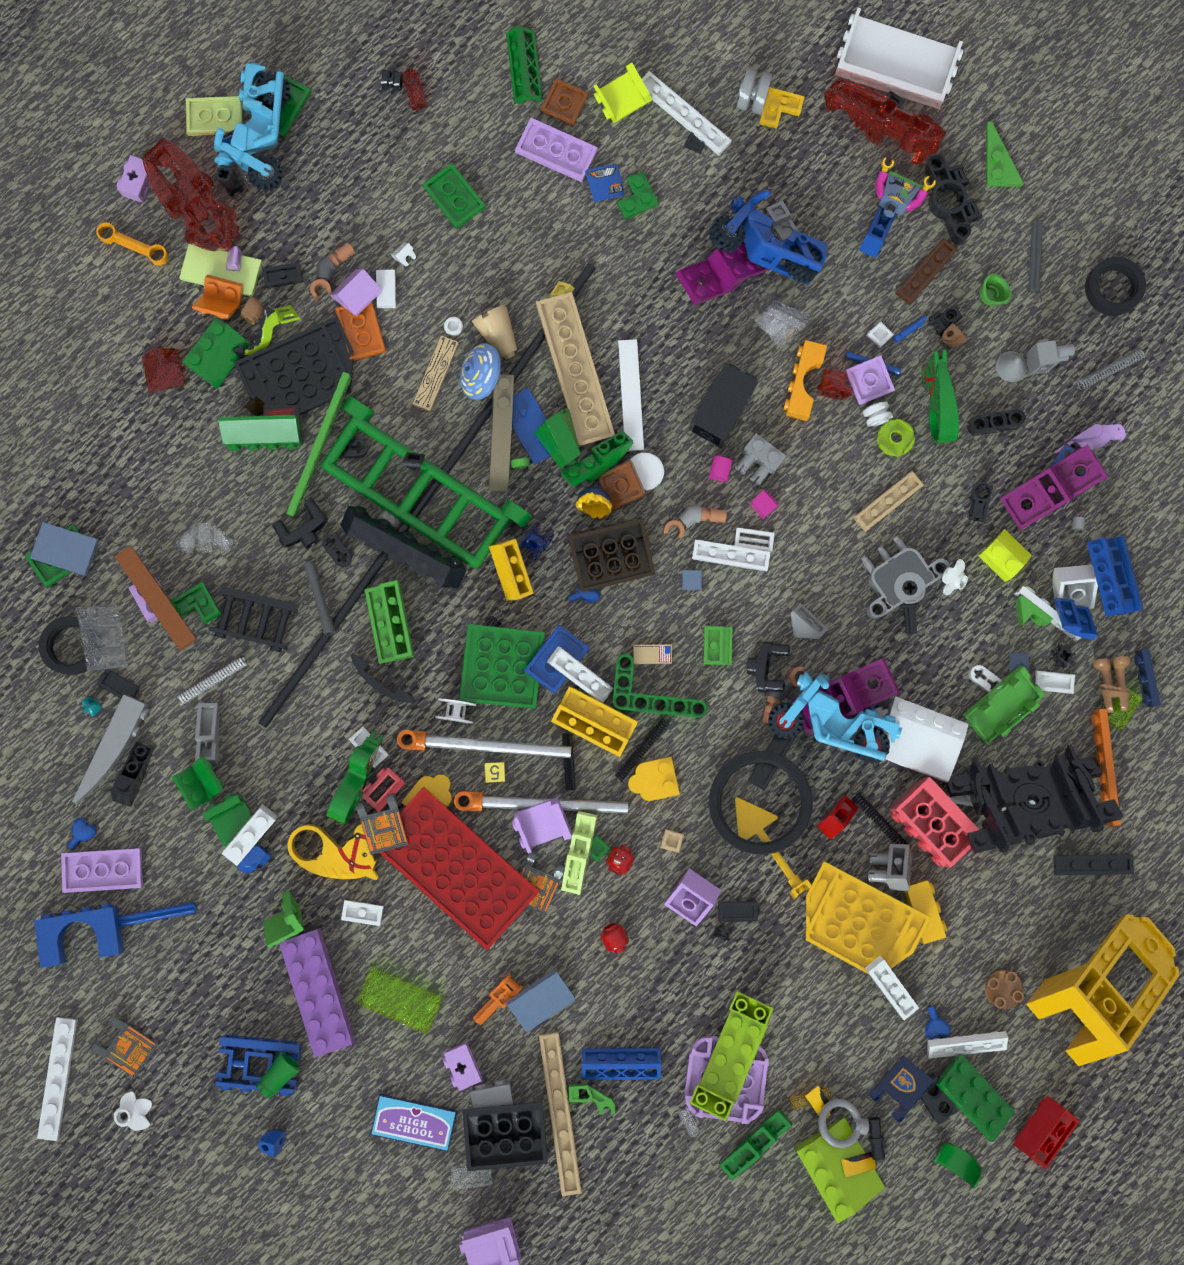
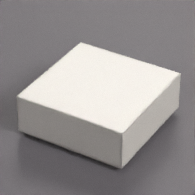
(880, 334)

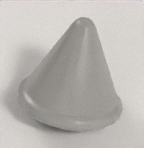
(1011, 366)

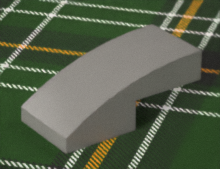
(782, 220)

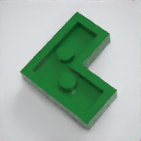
(642, 197)
(197, 599)

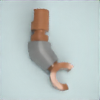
(695, 514)

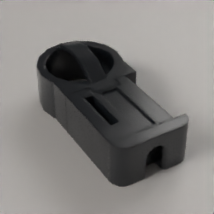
(979, 506)

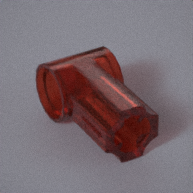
(414, 90)

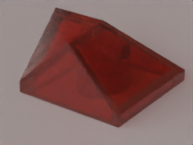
(163, 369)

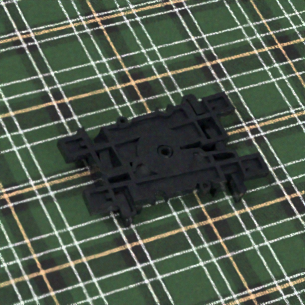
(1061, 797)

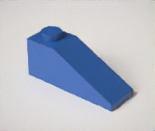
(877, 233)

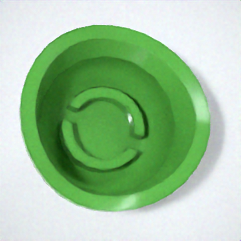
(994, 290)

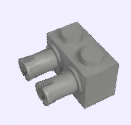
(1047, 355)
(764, 455)
(898, 870)

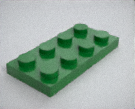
(975, 1097)

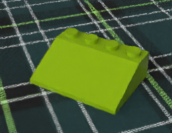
(823, 1162)

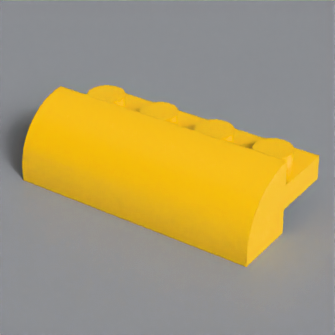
(594, 721)

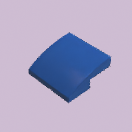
(1075, 618)

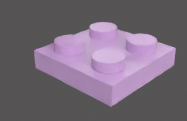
(870, 380)

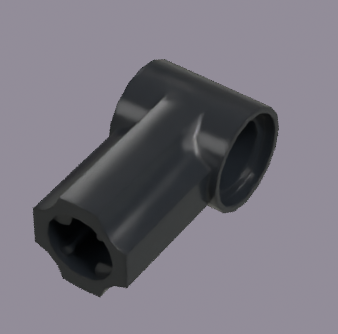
(229, 180)

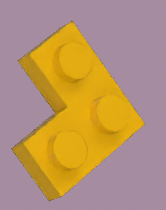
(777, 102)

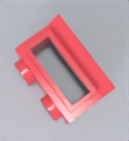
(394, 788)

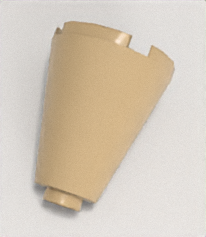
(497, 331)

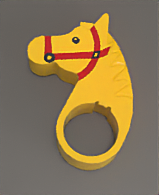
(337, 862)

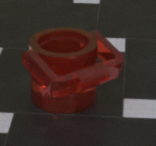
(833, 385)

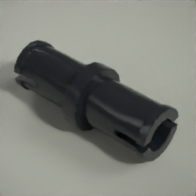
(876, 1138)

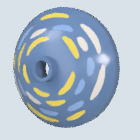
(480, 371)

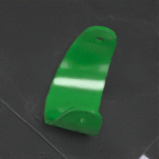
(960, 1163)

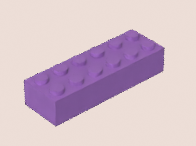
(317, 992)

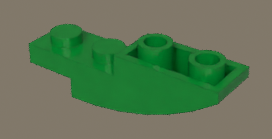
(602, 459)

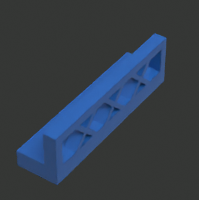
(621, 1060)

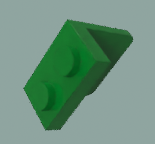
(228, 817)

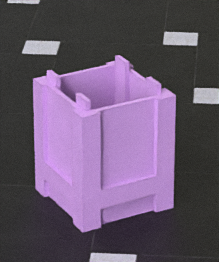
(491, 1244)

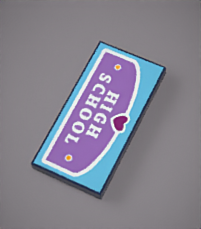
(413, 1122)

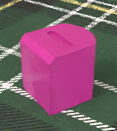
(720, 469)
(764, 504)

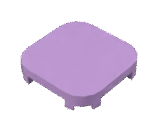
(751, 1098)

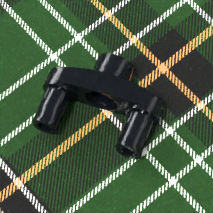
(305, 534)
(760, 667)

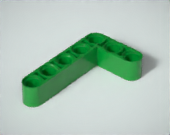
(649, 699)

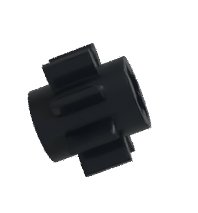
(1063, 661)

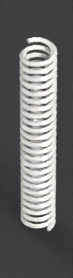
(215, 682)

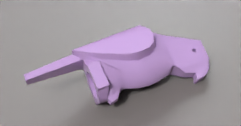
(1097, 436)

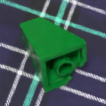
(559, 438)

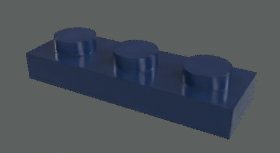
(1147, 678)

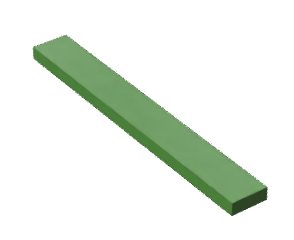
(319, 444)

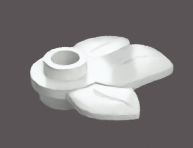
(954, 577)
(135, 1110)

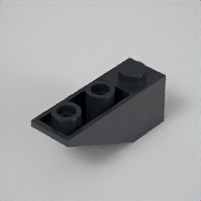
(131, 775)

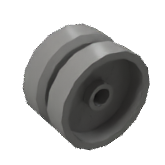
(753, 91)

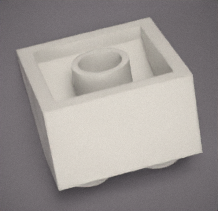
(1076, 584)

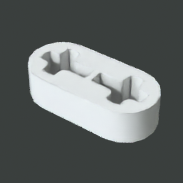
(982, 683)

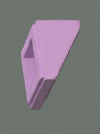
(234, 259)

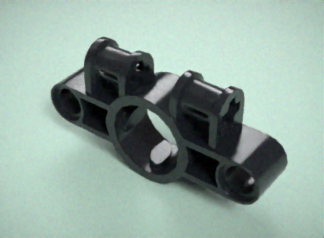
(952, 179)

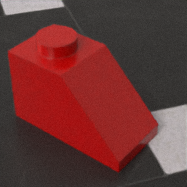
(837, 817)

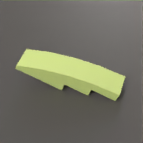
(579, 852)

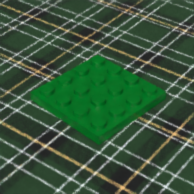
(496, 666)

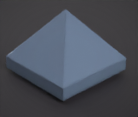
(1018, 659)

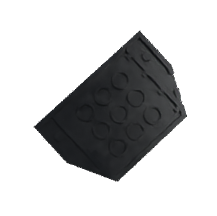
(299, 368)

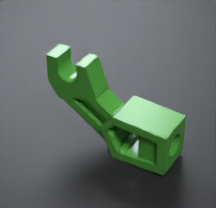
(596, 1096)

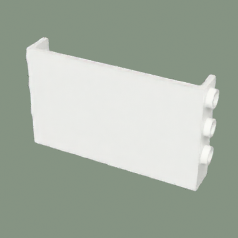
(897, 61)

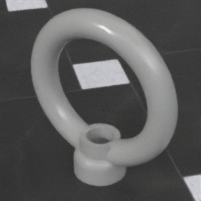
(859, 1124)

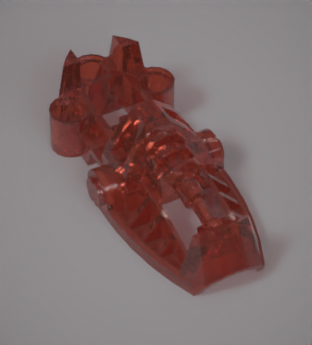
(883, 118)
(190, 197)

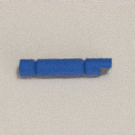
(908, 330)

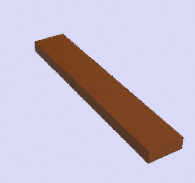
(155, 598)

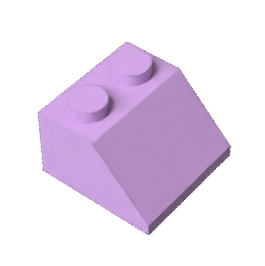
(693, 897)

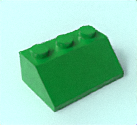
(213, 353)

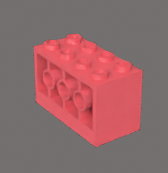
(946, 815)

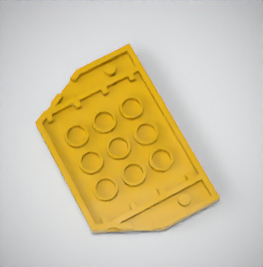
(859, 920)

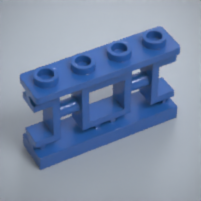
(1115, 576)
(260, 1048)

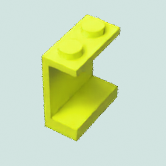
(623, 95)

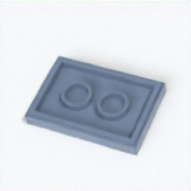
(64, 549)
(540, 1000)

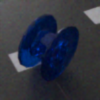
(535, 542)

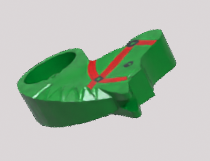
(942, 403)
(355, 780)

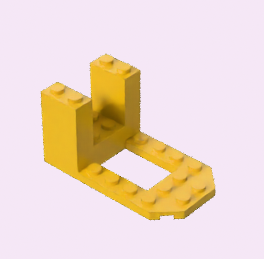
(1108, 1019)

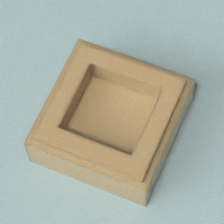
(672, 840)

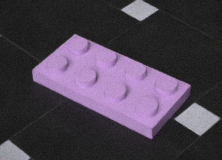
(556, 150)
(102, 870)

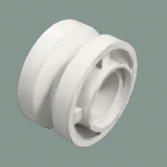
(877, 414)

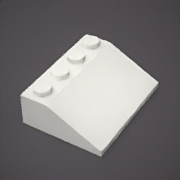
(927, 739)

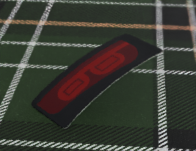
(282, 410)

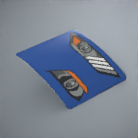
(605, 182)

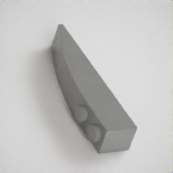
(114, 743)

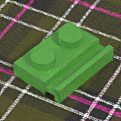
(717, 645)

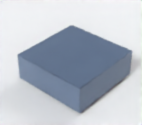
(691, 579)

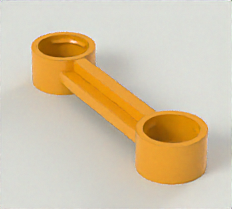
(132, 244)

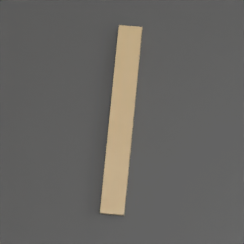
(560, 1114)

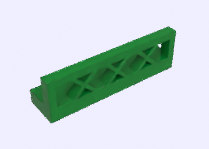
(520, 63)

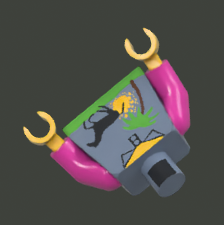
(899, 193)

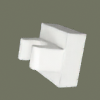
(402, 252)

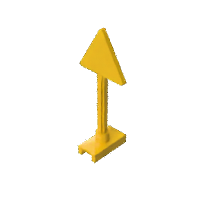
(751, 822)

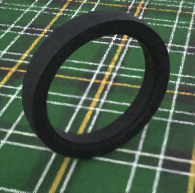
(760, 847)

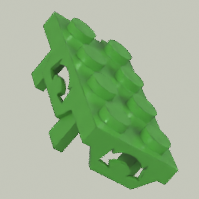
(1003, 704)

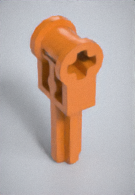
(500, 995)

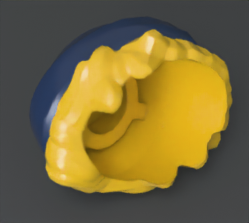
(594, 502)

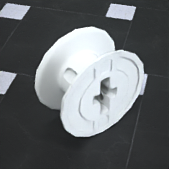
(455, 713)

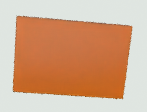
(362, 332)

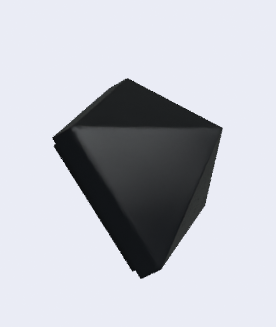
(413, 460)

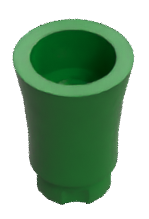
(278, 1075)

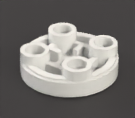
(648, 469)

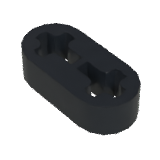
(353, 443)
(340, 547)

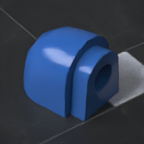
(272, 1142)

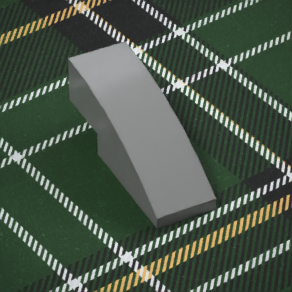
(207, 732)

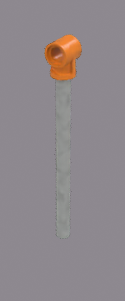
(422, 741)
(478, 802)

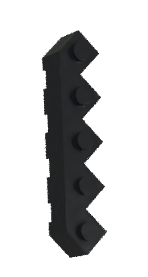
(403, 547)

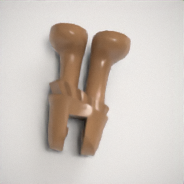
(1110, 691)

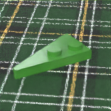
(999, 166)

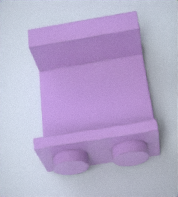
(541, 824)

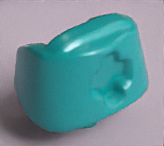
(91, 706)

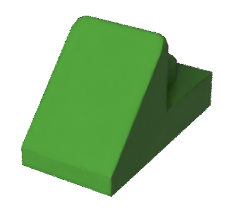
(1026, 608)

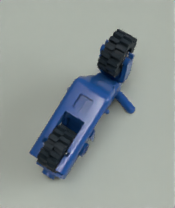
(802, 253)

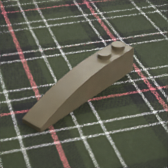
(501, 433)

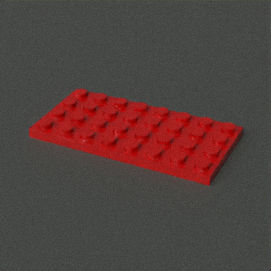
(459, 870)

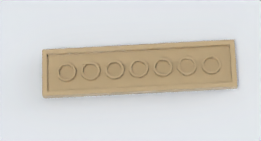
(575, 368)

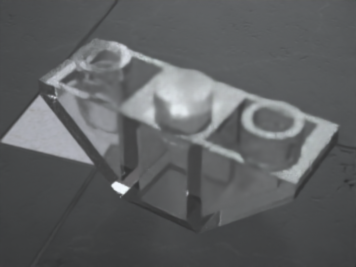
(205, 537)

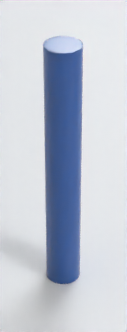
(860, 359)

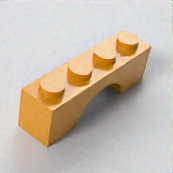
(800, 403)

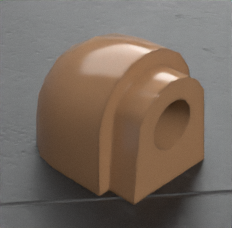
(252, 311)
(953, 337)

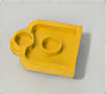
(655, 780)
(438, 786)

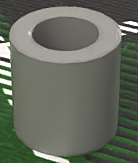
(1078, 523)

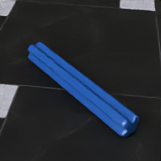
(157, 914)

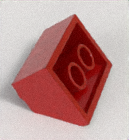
(1046, 1132)

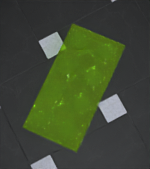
(399, 1000)

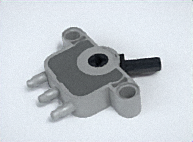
(894, 575)

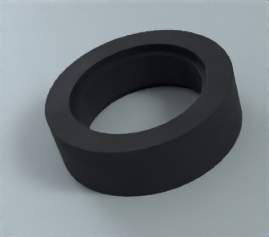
(1130, 270)
(46, 647)

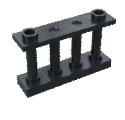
(249, 599)

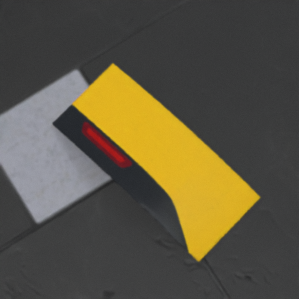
(818, 1100)
(858, 1164)

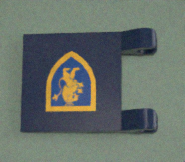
(905, 1085)

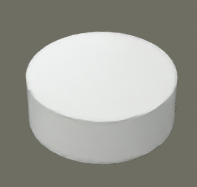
(453, 326)

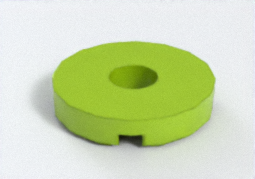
(892, 448)

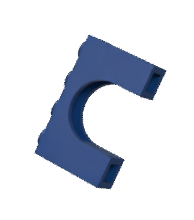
(51, 932)

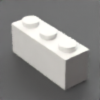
(249, 834)

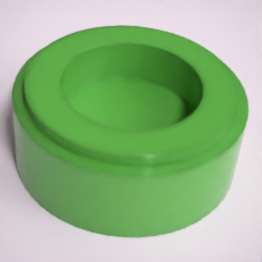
(520, 463)

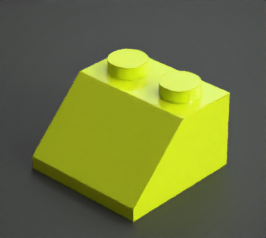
(1005, 556)

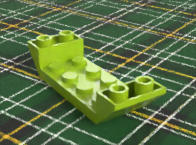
(732, 1056)

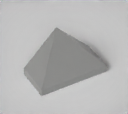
(806, 624)

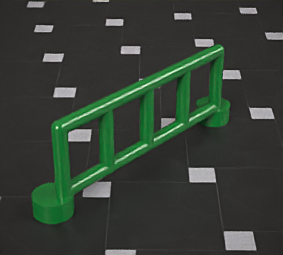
(360, 420)

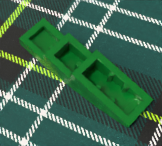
(755, 1144)

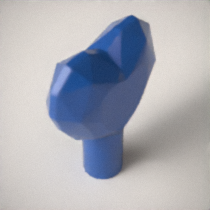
(587, 596)
(81, 832)
(936, 1026)

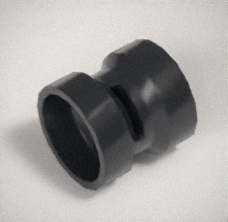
(392, 80)

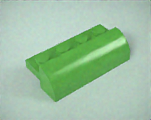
(389, 622)

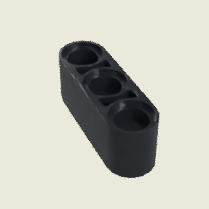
(1004, 419)

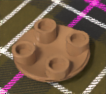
(1004, 989)

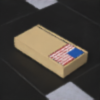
(652, 654)

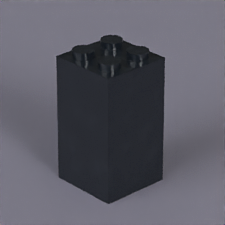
(723, 405)

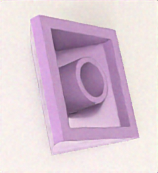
(356, 291)

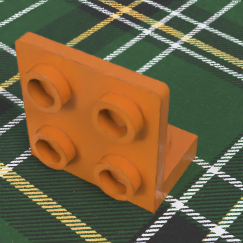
(220, 297)

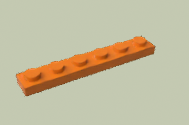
(1105, 758)

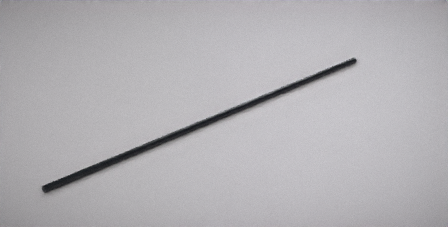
(416, 510)

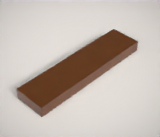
(926, 271)

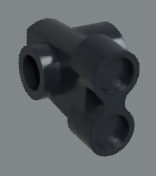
(940, 321)

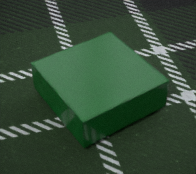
(598, 848)

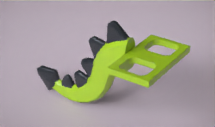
(267, 324)

